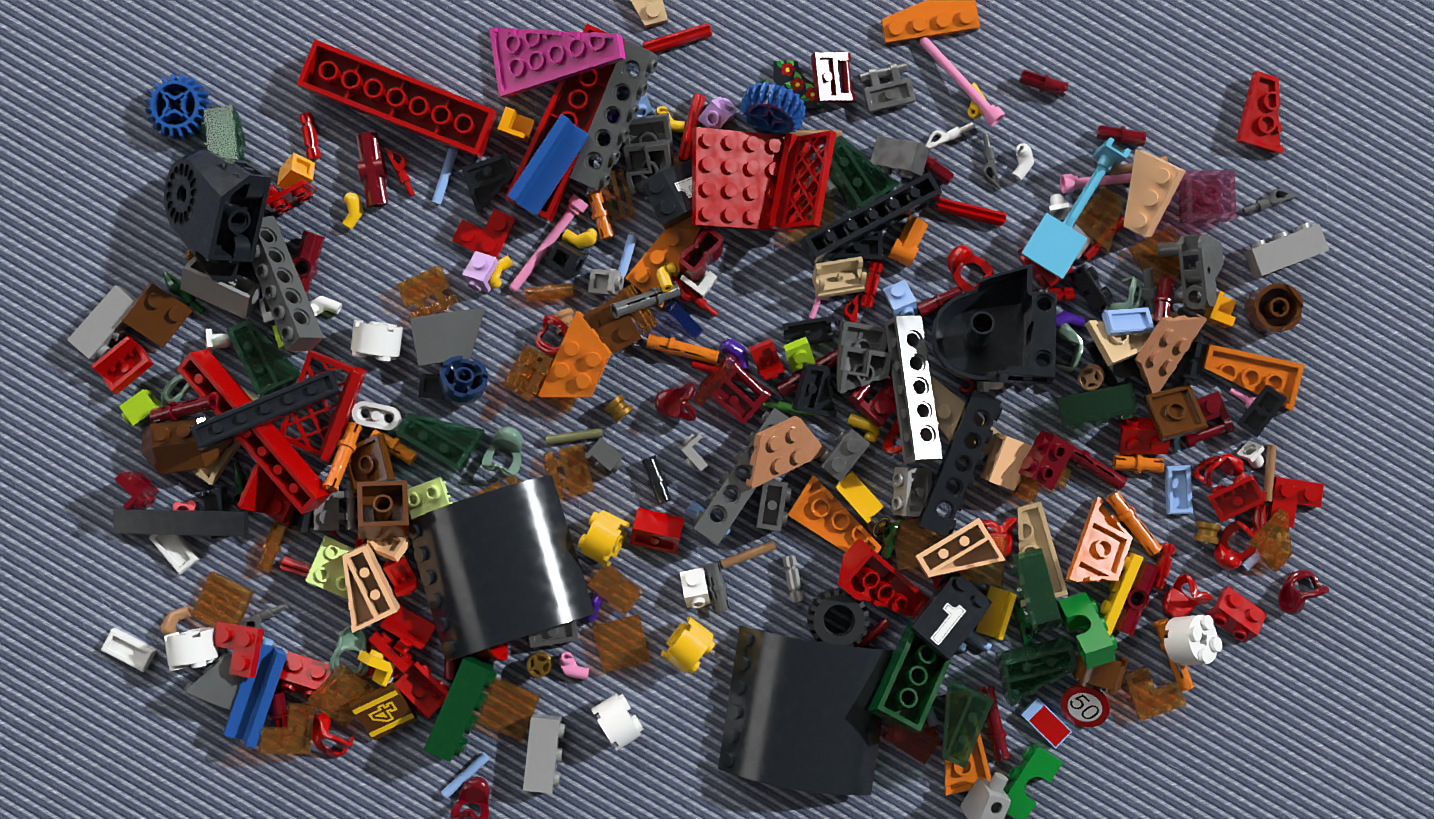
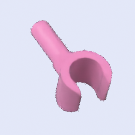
(816, 305)
(1248, 400)

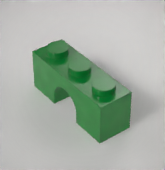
(1094, 645)
(1035, 763)

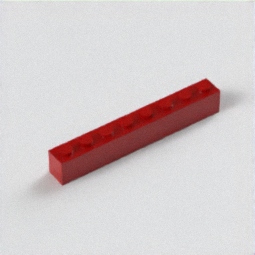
(263, 443)

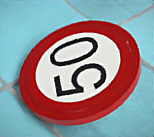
(1085, 706)

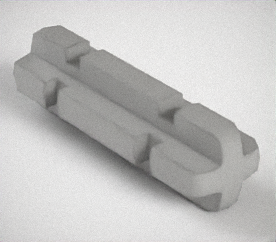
(793, 578)

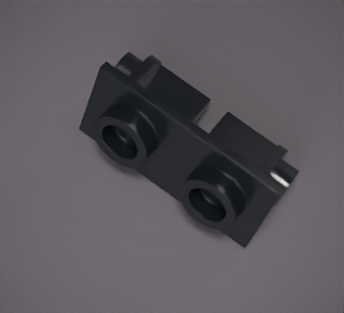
(1098, 295)
(1191, 363)

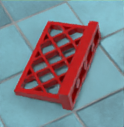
(793, 177)
(342, 410)

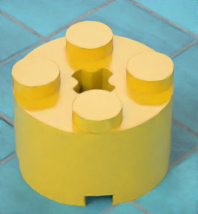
(603, 537)
(688, 646)

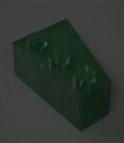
(224, 132)
(856, 176)
(262, 360)
(1098, 406)
(444, 441)
(1036, 590)
(1033, 666)
(964, 719)

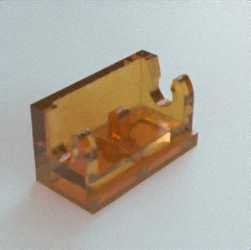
(615, 588)

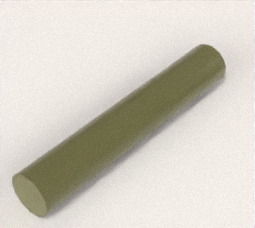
(574, 436)

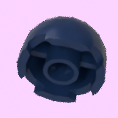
(462, 380)

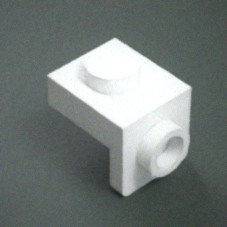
(695, 588)

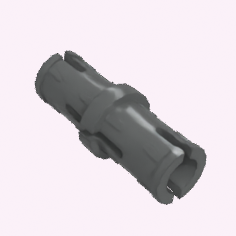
(717, 587)

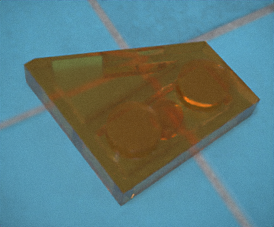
(1100, 218)
(1274, 541)

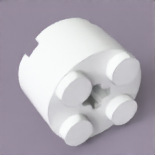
(376, 339)
(1192, 640)
(191, 648)
(617, 721)

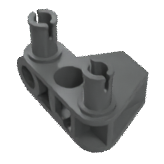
(1204, 259)

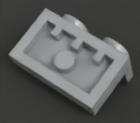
(910, 490)

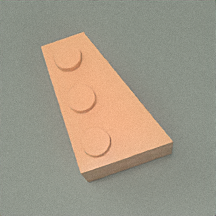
(1150, 192)
(960, 551)
(367, 588)

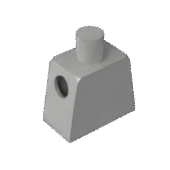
(987, 799)

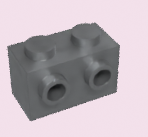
(900, 156)
(844, 455)
(771, 505)

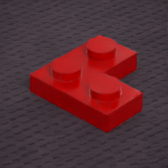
(486, 240)
(1291, 492)
(245, 644)

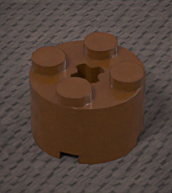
(1285, 315)
(1107, 675)

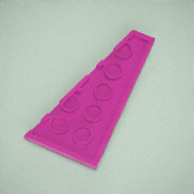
(546, 56)

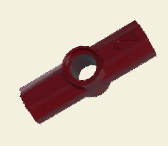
(372, 169)
(308, 252)
(1131, 612)

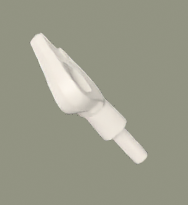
(950, 135)

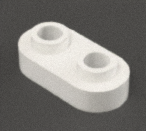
(377, 415)

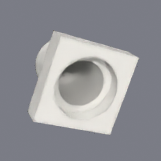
(1058, 207)
(216, 340)
(985, 386)
(1252, 453)

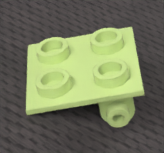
(427, 497)
(328, 568)

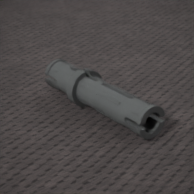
(653, 297)

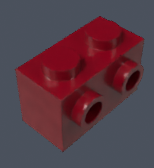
(1046, 460)

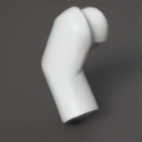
(1025, 161)
(323, 303)

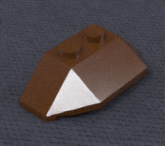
(173, 448)

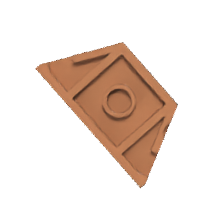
(1166, 348)
(782, 450)

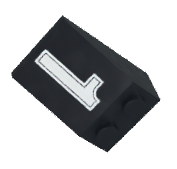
(671, 193)
(950, 615)

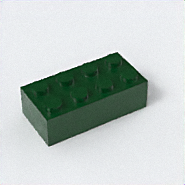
(909, 683)
(459, 708)

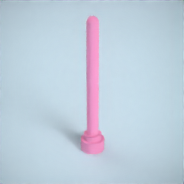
(991, 113)
(1069, 183)
(575, 206)

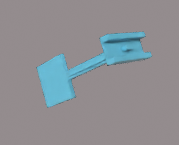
(1055, 242)

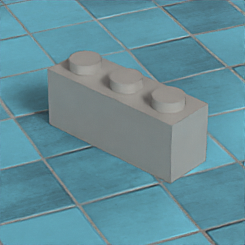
(1286, 249)
(235, 296)
(103, 324)
(543, 753)

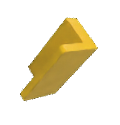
(858, 496)
(998, 614)

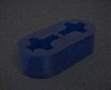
(683, 318)

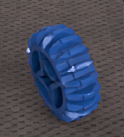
(772, 108)
(163, 118)

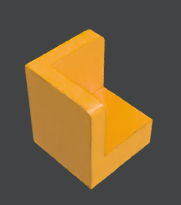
(515, 125)
(294, 170)
(1221, 312)

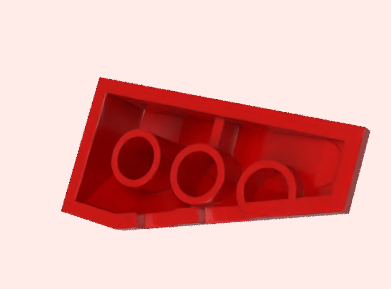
(874, 580)

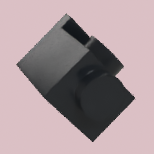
(557, 259)

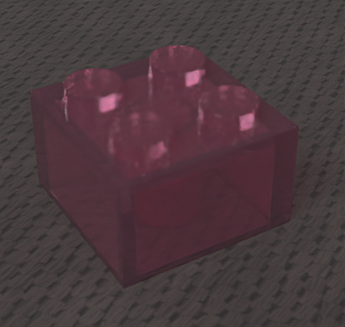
(1207, 196)

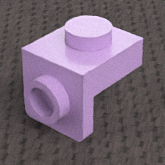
(717, 113)
(479, 271)

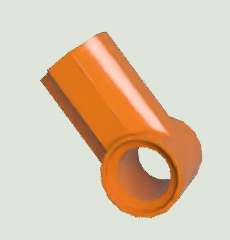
(906, 246)

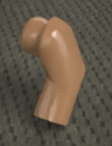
(169, 623)

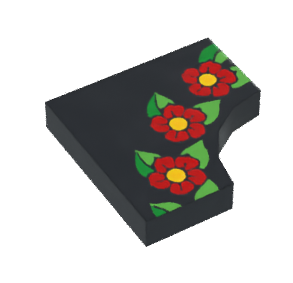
(789, 75)

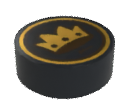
(878, 524)

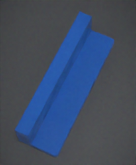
(548, 165)
(255, 697)

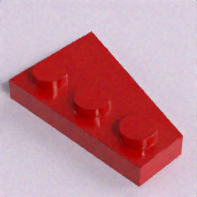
(1260, 116)

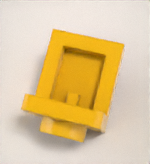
(384, 668)

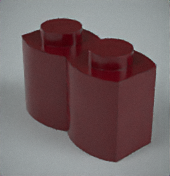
(704, 252)

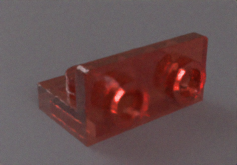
(918, 745)

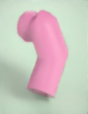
(570, 667)

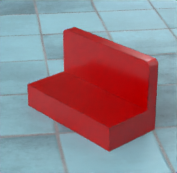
(656, 530)
(410, 626)

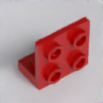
(282, 201)
(265, 497)

